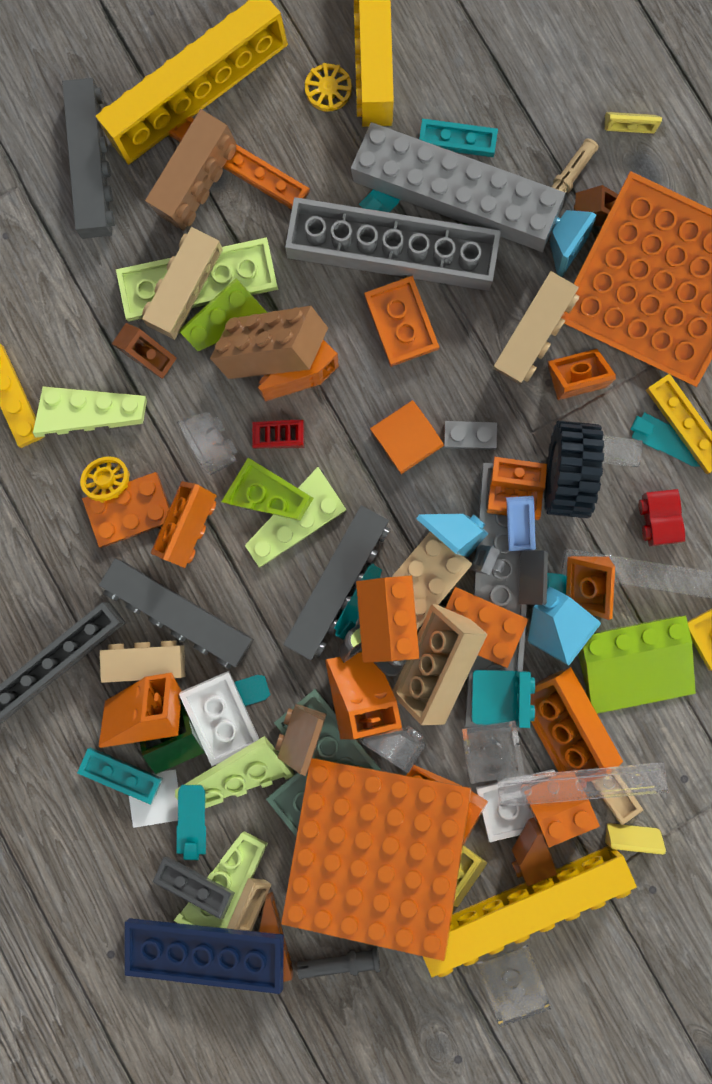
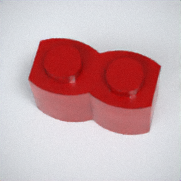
(662, 517)

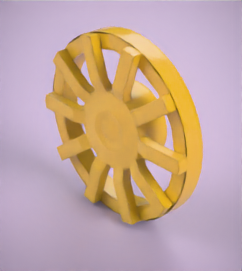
(328, 87)
(104, 479)

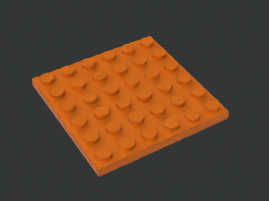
(650, 280)
(377, 858)

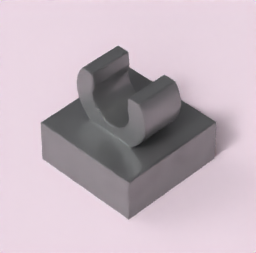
(487, 560)

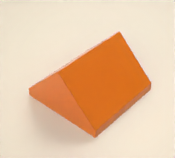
(580, 374)
(592, 584)

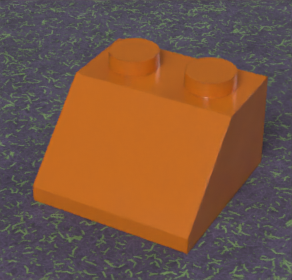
(564, 819)

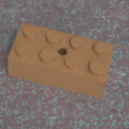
(192, 170)
(269, 343)

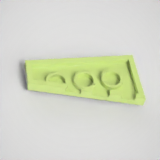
(73, 409)
(283, 533)
(246, 769)
(232, 872)

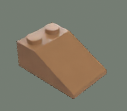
(300, 737)

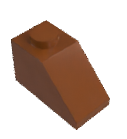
(596, 200)
(144, 350)
(532, 855)

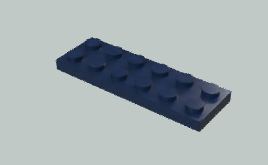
(204, 955)

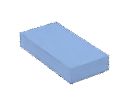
(521, 523)

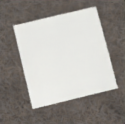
(164, 806)

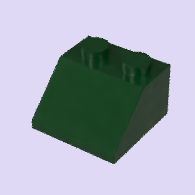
(171, 751)

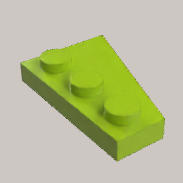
(210, 322)
(266, 492)

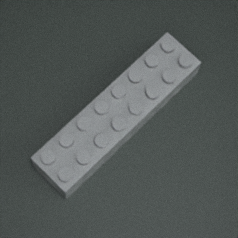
(457, 186)
(392, 244)

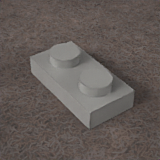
(470, 435)

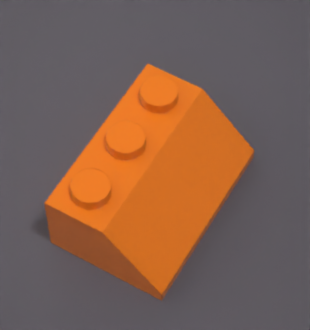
(184, 524)
(387, 619)

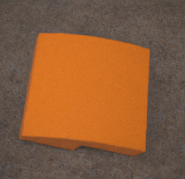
(407, 437)
(515, 479)

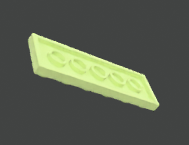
(246, 261)

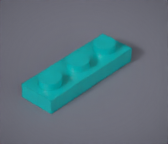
(460, 137)
(120, 775)

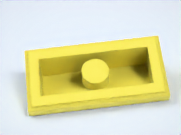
(632, 122)
(634, 838)
(470, 869)

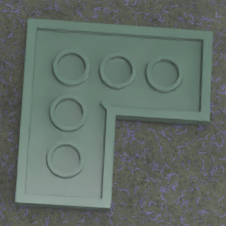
(288, 798)

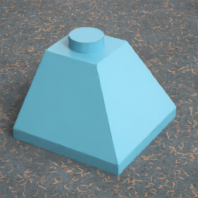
(569, 237)
(456, 531)
(561, 626)

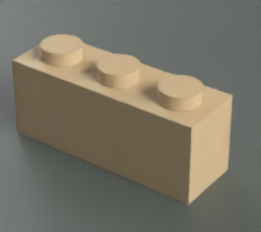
(141, 661)

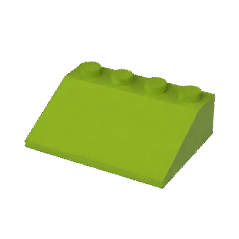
(638, 664)

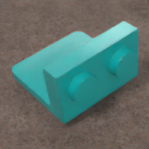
(502, 697)

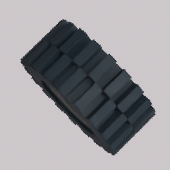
(574, 469)

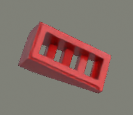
(288, 443)

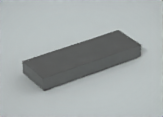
(193, 887)

